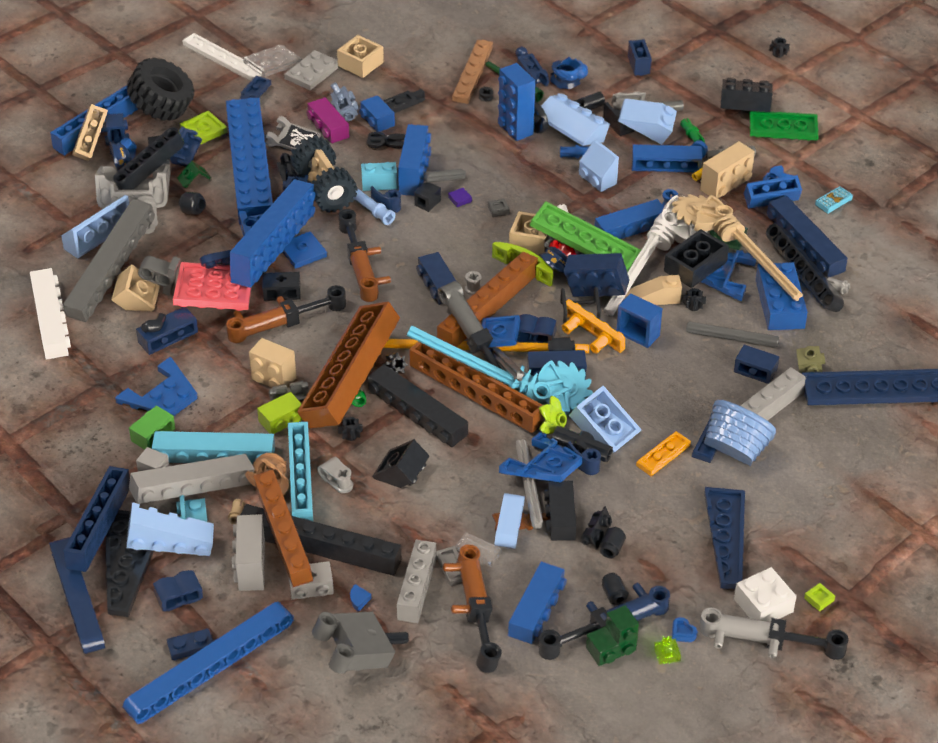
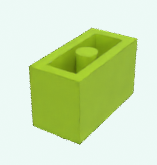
(279, 412)

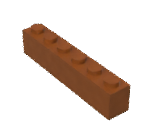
(283, 528)

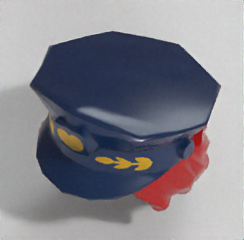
(557, 255)

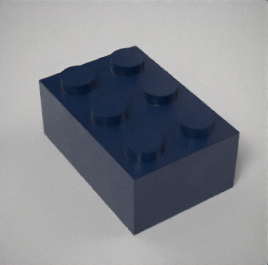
(596, 270)

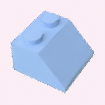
(599, 166)

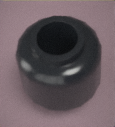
(192, 203)

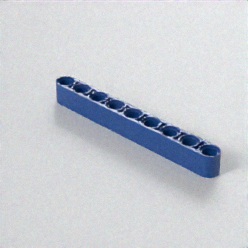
(207, 662)

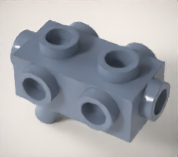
(344, 102)

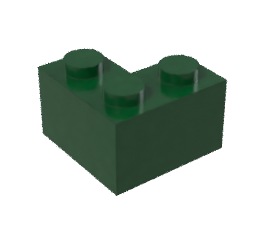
(616, 638)

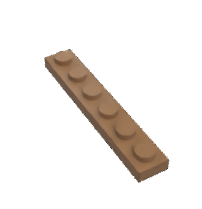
(472, 71)

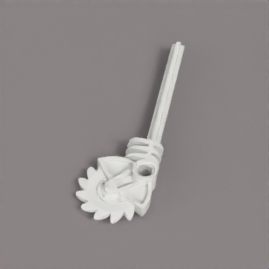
(661, 235)

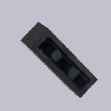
(560, 510)

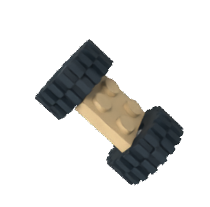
(332, 185)

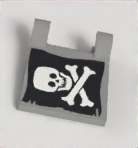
(290, 134)

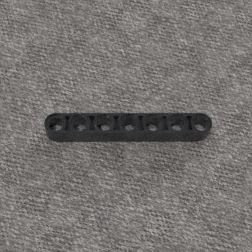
(805, 268)

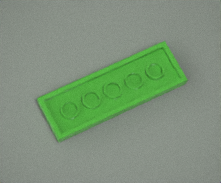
(581, 234)

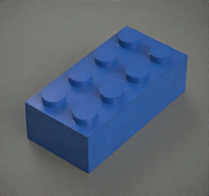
(516, 101)
(414, 159)
(778, 306)

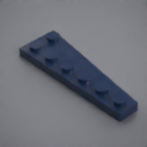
(726, 525)

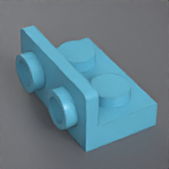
(192, 508)

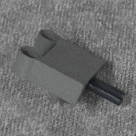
(358, 640)

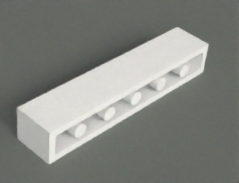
(49, 314)

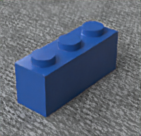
(762, 192)

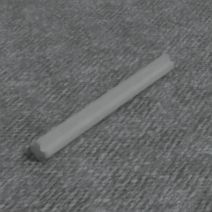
(530, 487)

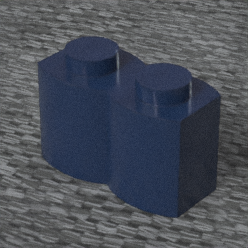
(536, 329)
(178, 590)

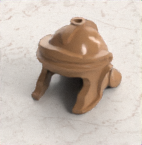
(268, 462)

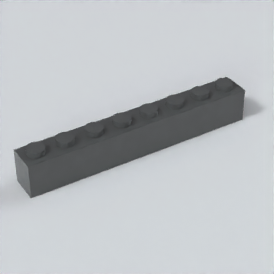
(109, 260)

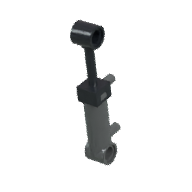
(477, 336)

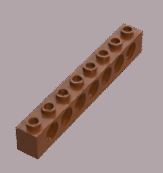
(477, 387)

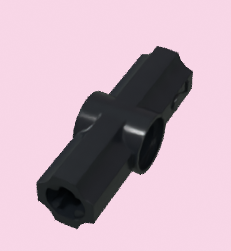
(582, 442)

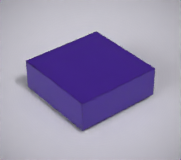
(460, 197)

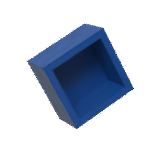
(639, 320)

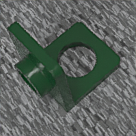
(190, 173)

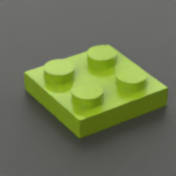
(206, 125)

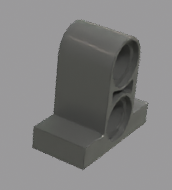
(160, 272)

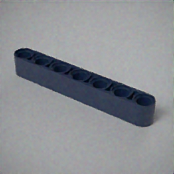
(78, 601)

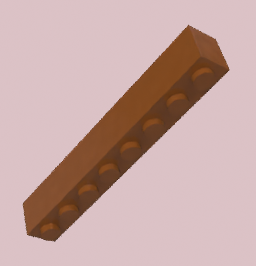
(492, 296)

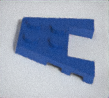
(720, 278)
(170, 395)
(551, 464)

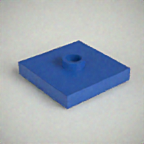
(304, 250)
(503, 330)

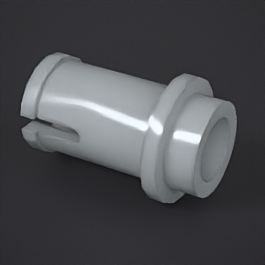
(841, 286)

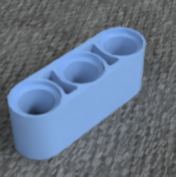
(509, 520)

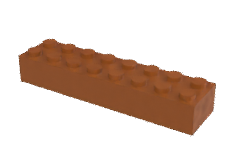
(348, 365)

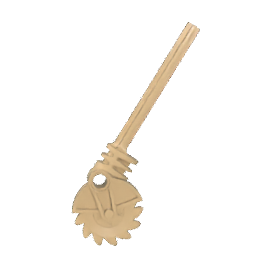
(714, 215)

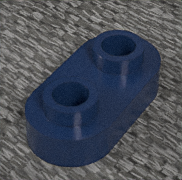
(211, 260)

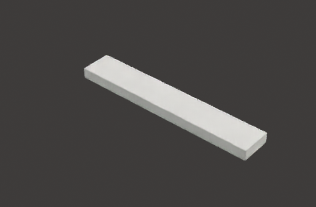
(219, 56)

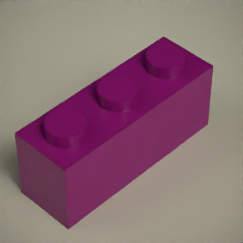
(328, 120)

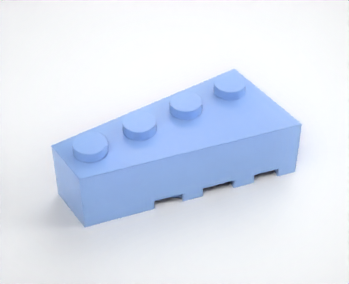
(168, 532)

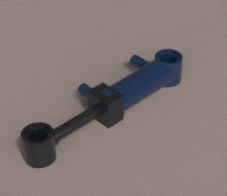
(653, 603)

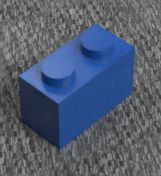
(377, 113)

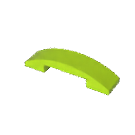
(508, 252)

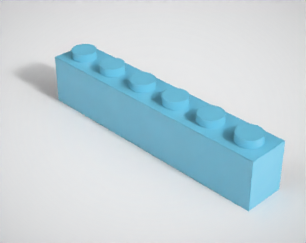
(202, 446)
(300, 470)

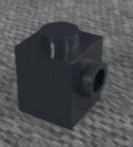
(427, 196)

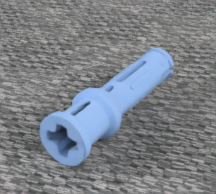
(378, 209)

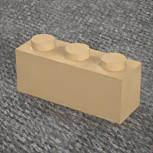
(89, 132)

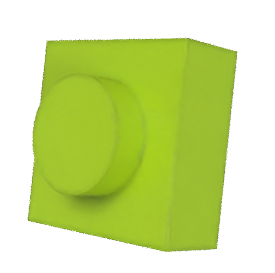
(819, 597)

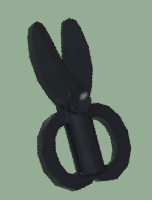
(379, 139)

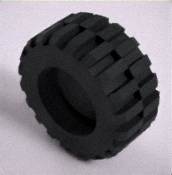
(160, 89)

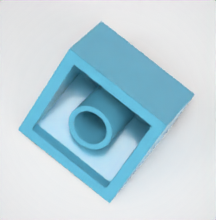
(379, 175)

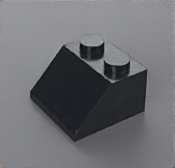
(402, 464)

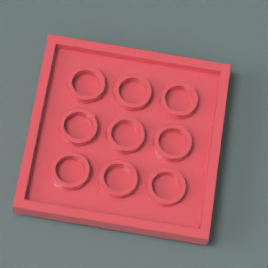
(209, 288)

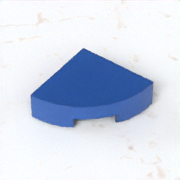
(359, 597)

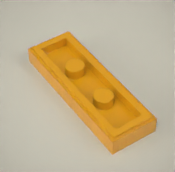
(663, 453)

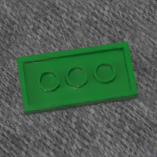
(784, 125)

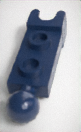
(532, 66)

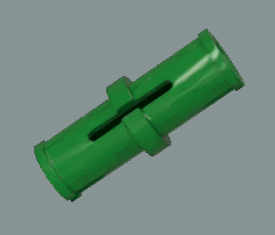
(691, 130)

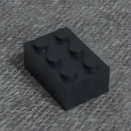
(746, 95)
(696, 258)

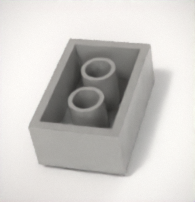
(249, 551)

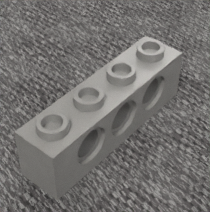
(416, 581)

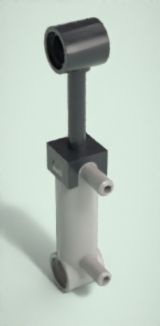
(773, 633)

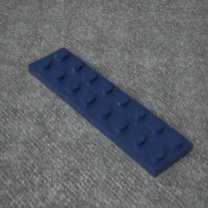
(871, 387)

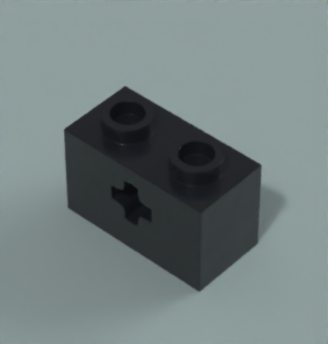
(281, 284)

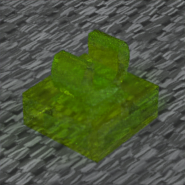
(667, 650)

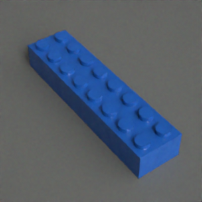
(272, 233)

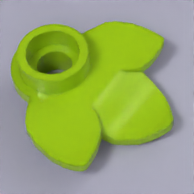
(553, 416)

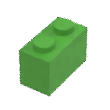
(154, 420)

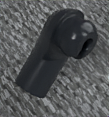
(154, 325)

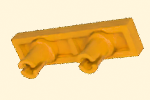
(588, 321)

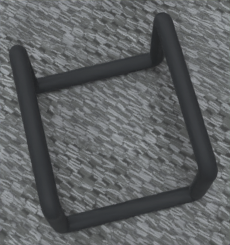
(595, 300)

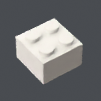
(765, 596)

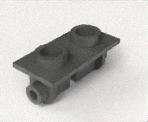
(298, 389)

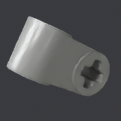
(336, 475)

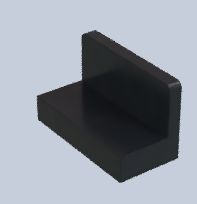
(612, 116)

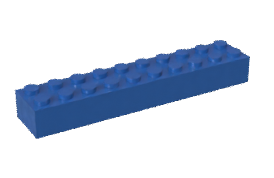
(249, 156)

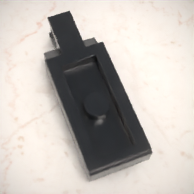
(405, 100)

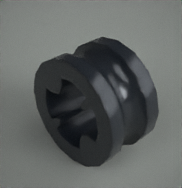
(486, 94)

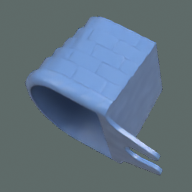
(738, 431)

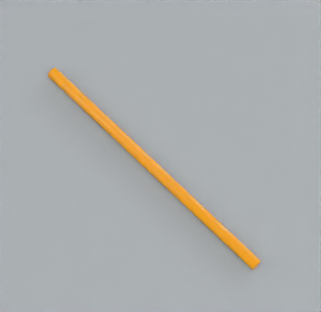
(519, 347)

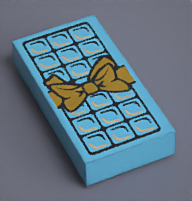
(833, 199)

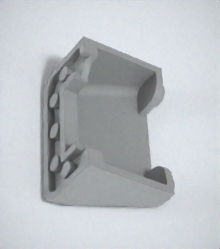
(155, 187)

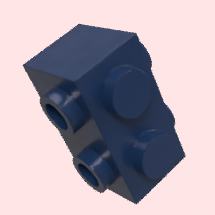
(115, 128)

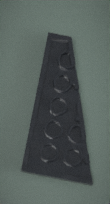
(124, 567)

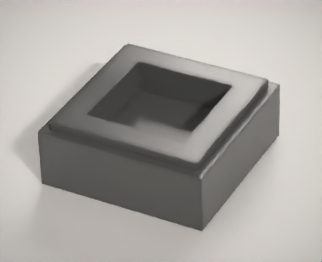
(498, 207)

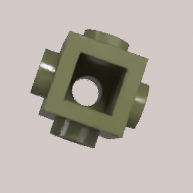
(810, 359)

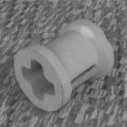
(473, 282)

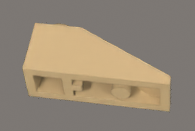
(659, 290)

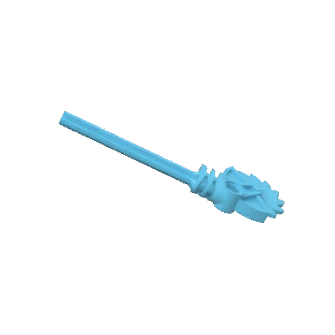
(552, 380)

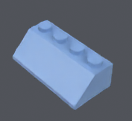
(574, 120)
(94, 229)

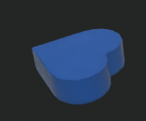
(683, 631)

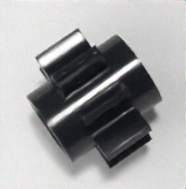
(779, 47)
(694, 299)
(396, 362)
(350, 428)

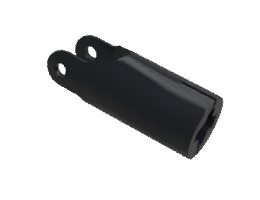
(592, 101)

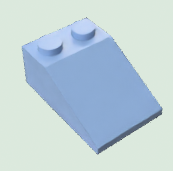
(648, 118)
(605, 419)

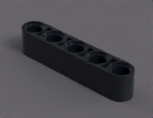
(149, 160)

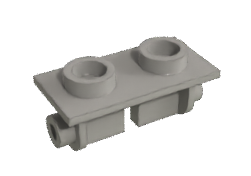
(617, 99)

